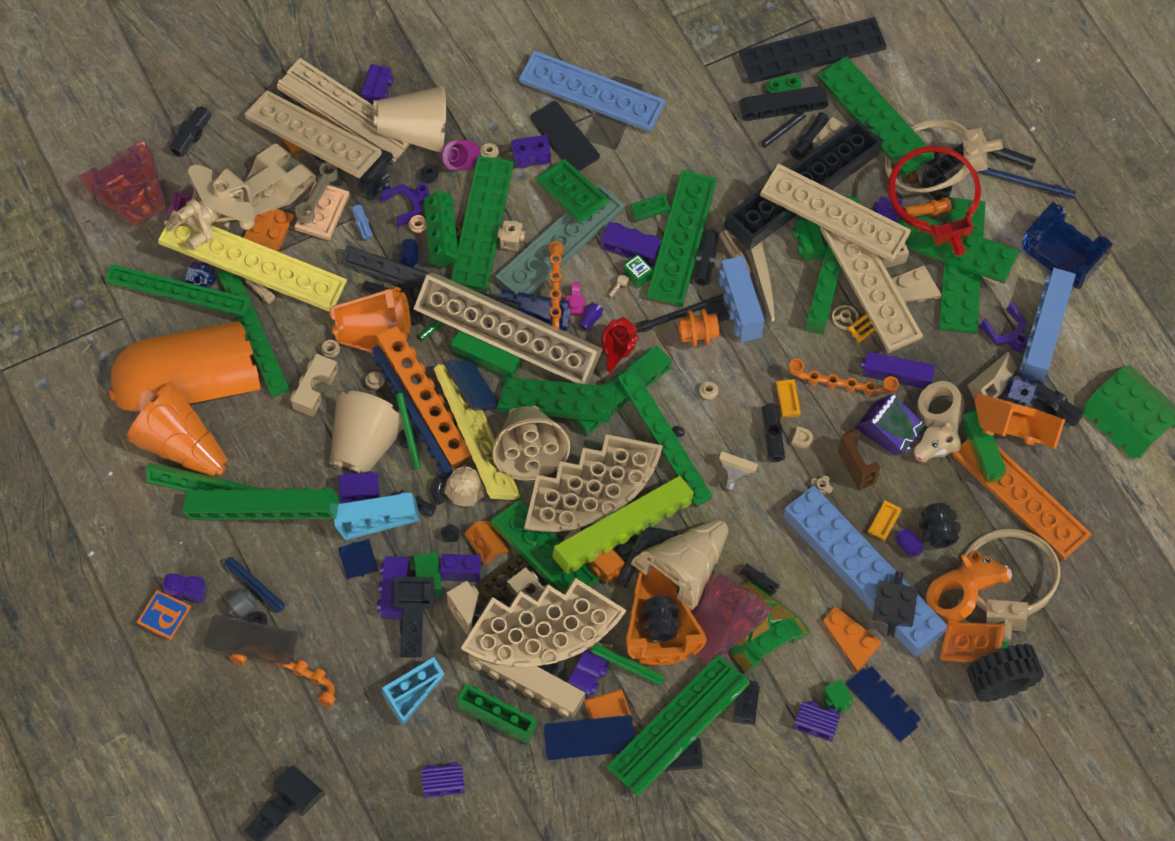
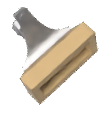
(736, 468)

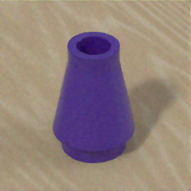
(590, 316)

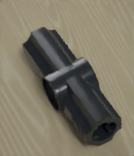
(190, 131)
(706, 257)
(1057, 404)
(774, 443)

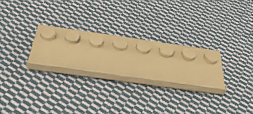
(336, 105)

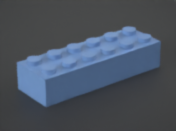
(1046, 325)

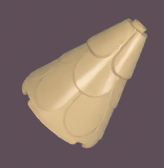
(687, 559)

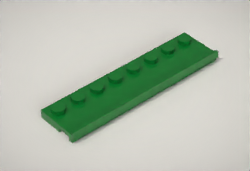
(677, 725)

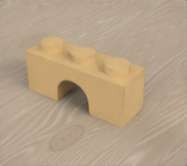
(319, 371)

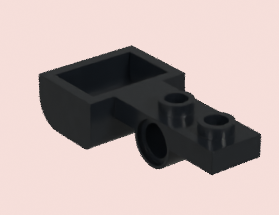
(413, 596)
(295, 793)

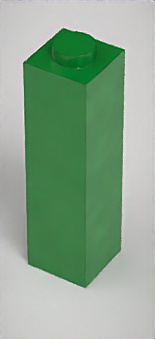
(485, 354)
(984, 448)

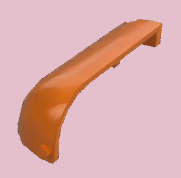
(199, 362)

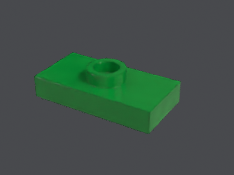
(650, 207)

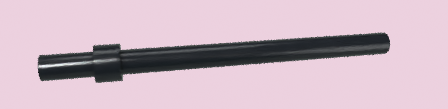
(647, 325)

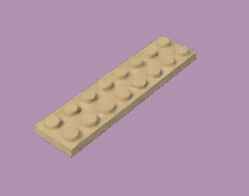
(313, 134)
(835, 213)
(875, 292)

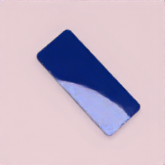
(588, 737)

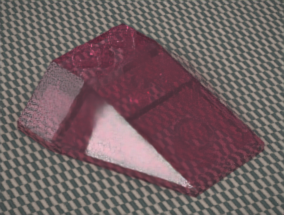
(727, 615)

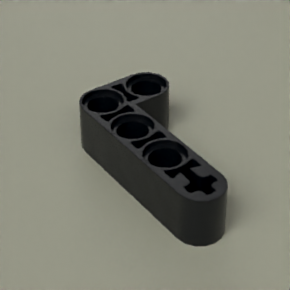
(940, 175)

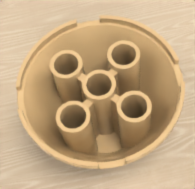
(530, 444)

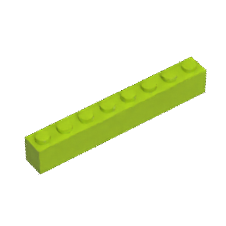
(622, 525)

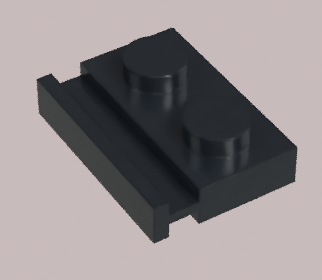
(689, 759)

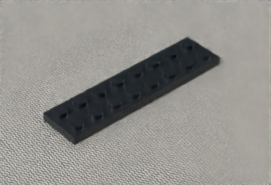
(812, 50)

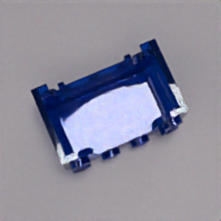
(1063, 246)

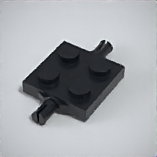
(895, 604)

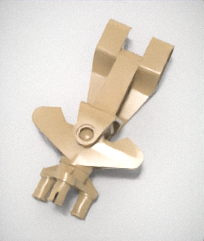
(233, 199)

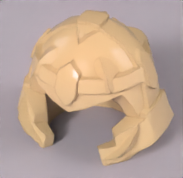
(465, 487)

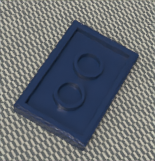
(472, 384)

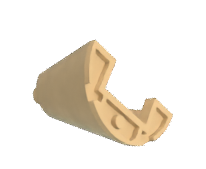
(413, 117)
(362, 431)

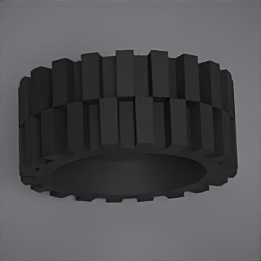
(1005, 672)

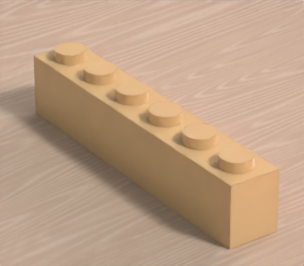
(535, 684)

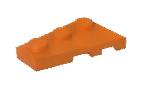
(854, 640)

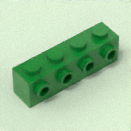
(441, 229)
(497, 713)

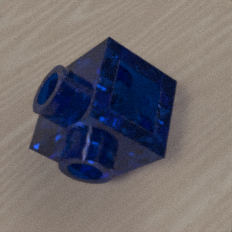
(200, 274)
(1015, 391)

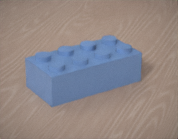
(741, 299)

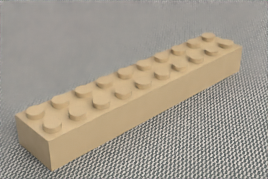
(507, 328)

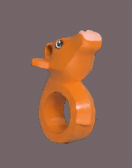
(975, 574)

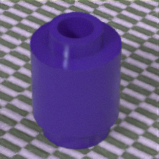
(909, 543)

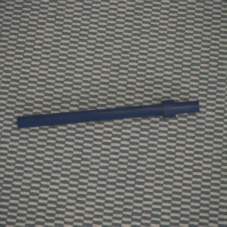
(1056, 190)

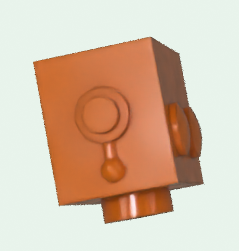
(606, 566)

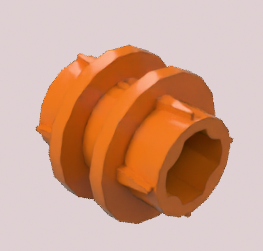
(698, 327)

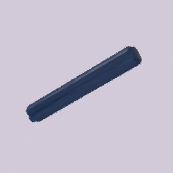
(254, 584)

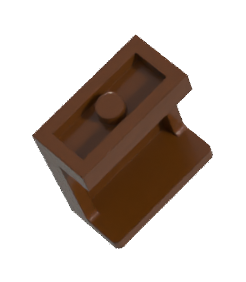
(861, 474)

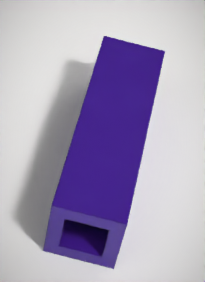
(905, 371)

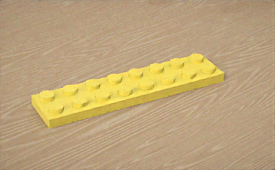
(478, 438)

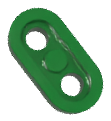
(783, 84)

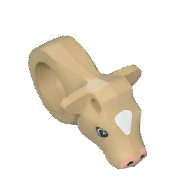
(942, 429)

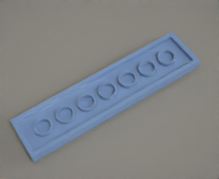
(592, 91)

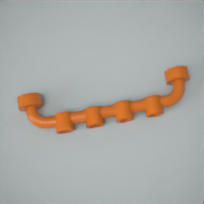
(555, 250)
(796, 368)
(300, 669)

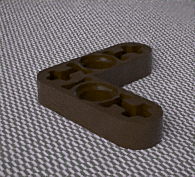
(498, 593)

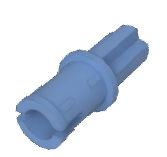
(362, 222)

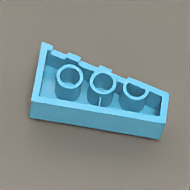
(375, 515)

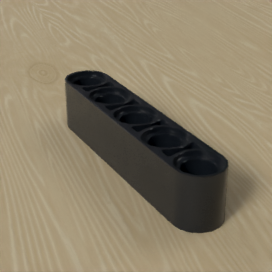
(783, 103)

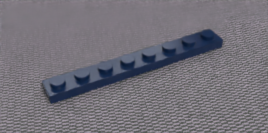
(415, 419)

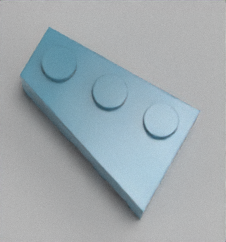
(412, 689)

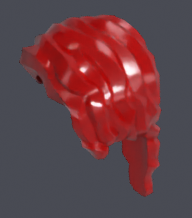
(618, 341)

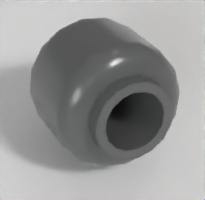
(241, 603)

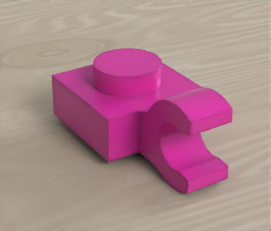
(575, 301)

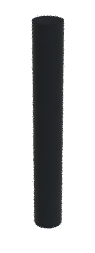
(778, 133)

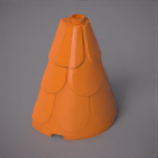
(177, 434)
(690, 634)

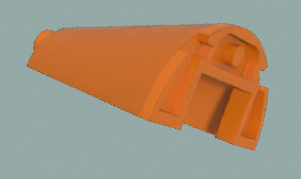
(368, 316)

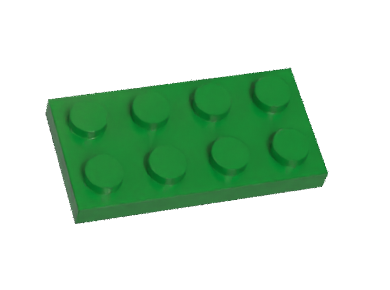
(572, 190)

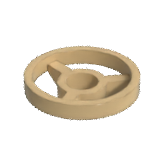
(849, 320)

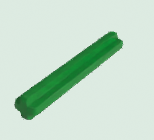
(628, 664)

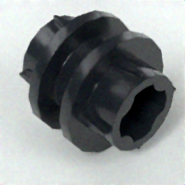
(939, 525)
(660, 618)

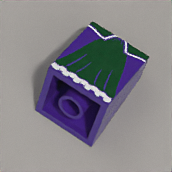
(890, 425)

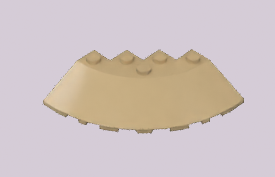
(594, 488)
(544, 628)

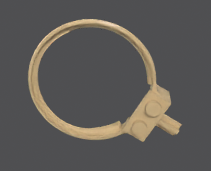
(974, 148)
(1011, 613)

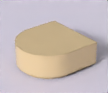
(802, 438)

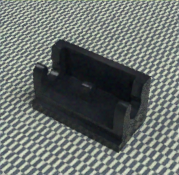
(746, 704)

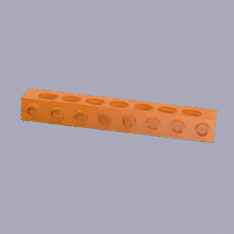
(397, 337)

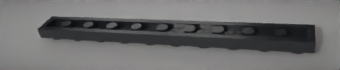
(398, 272)

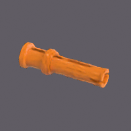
(932, 208)

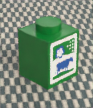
(637, 271)

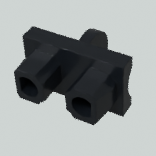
(377, 186)

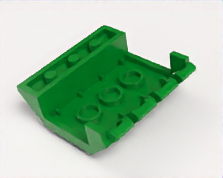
(1131, 411)

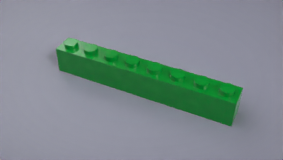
(825, 290)
(261, 504)

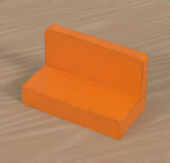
(486, 541)

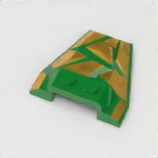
(774, 632)

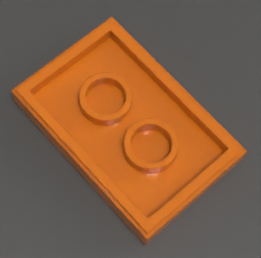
(971, 641)

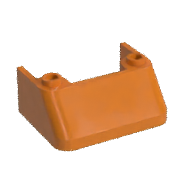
(1017, 420)

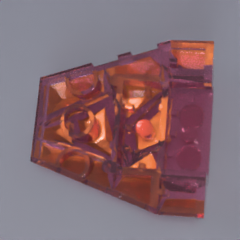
(128, 185)

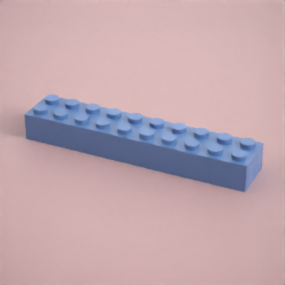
(857, 563)

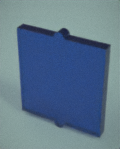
(358, 559)

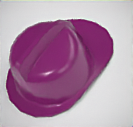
(460, 154)

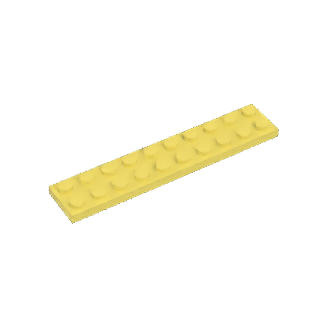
(260, 265)

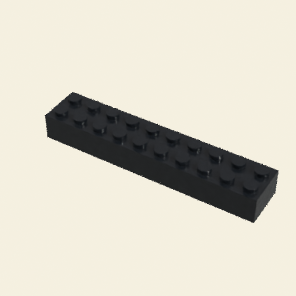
(826, 165)

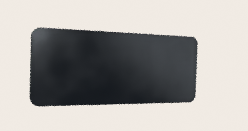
(565, 136)

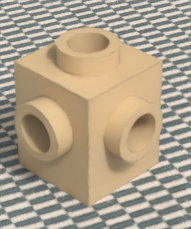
(511, 235)

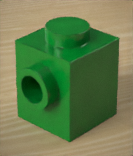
(837, 697)

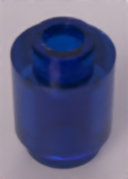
(409, 252)

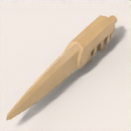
(761, 275)

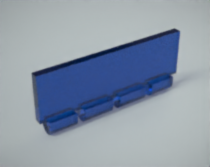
(540, 308)
(878, 700)

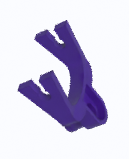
(415, 196)
(1012, 337)

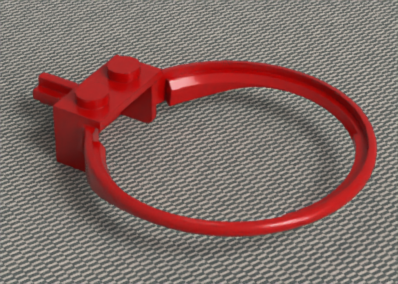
(945, 233)

